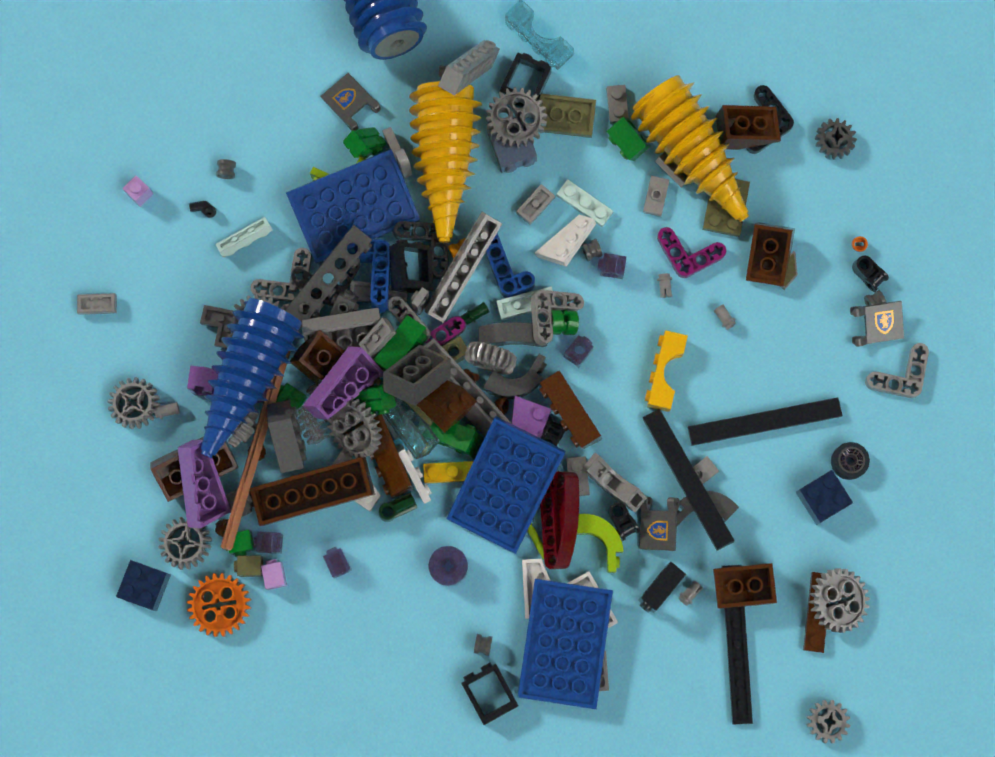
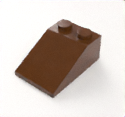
(747, 126)
(770, 254)
(447, 405)
(745, 586)

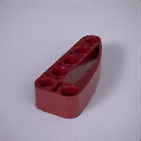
(560, 519)

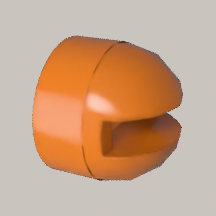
(859, 248)

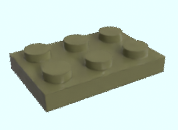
(568, 115)
(719, 220)

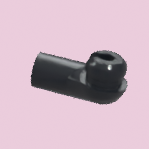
(203, 206)

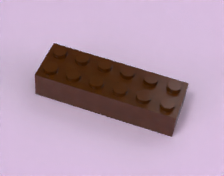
(312, 491)

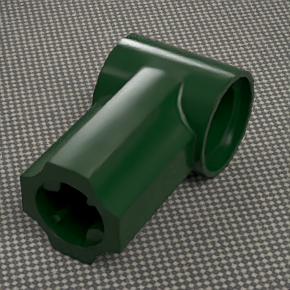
(399, 506)

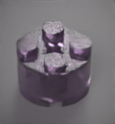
(441, 557)

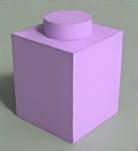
(138, 191)
(273, 574)

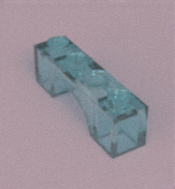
(555, 50)

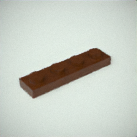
(814, 633)

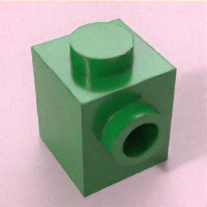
(242, 544)

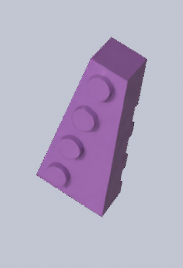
(199, 378)
(343, 382)
(530, 416)
(201, 486)

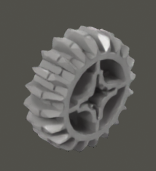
(490, 357)
(129, 408)
(184, 551)

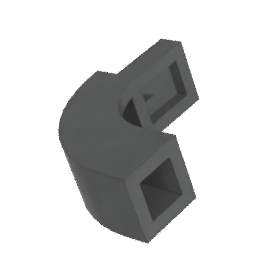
(508, 334)
(520, 387)
(723, 504)

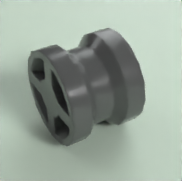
(226, 169)
(591, 250)
(877, 298)
(483, 644)

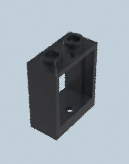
(527, 60)
(397, 267)
(661, 587)
(470, 678)

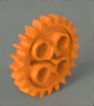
(221, 622)

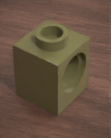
(458, 344)
(248, 566)

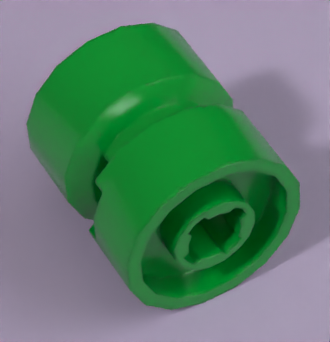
(565, 322)

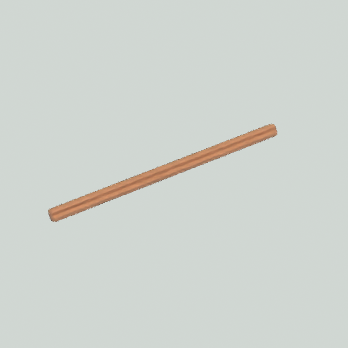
(251, 464)

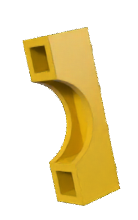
(661, 394)

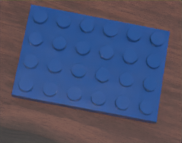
(361, 195)
(506, 484)
(565, 644)

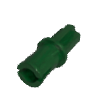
(473, 314)

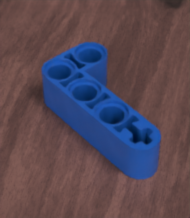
(379, 276)
(508, 277)

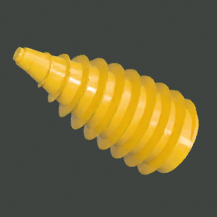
(690, 142)
(444, 149)

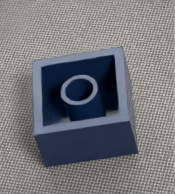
(824, 497)
(143, 585)

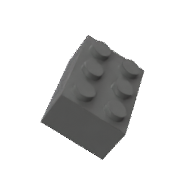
(417, 375)
(286, 436)

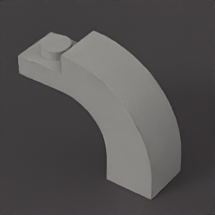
(613, 483)

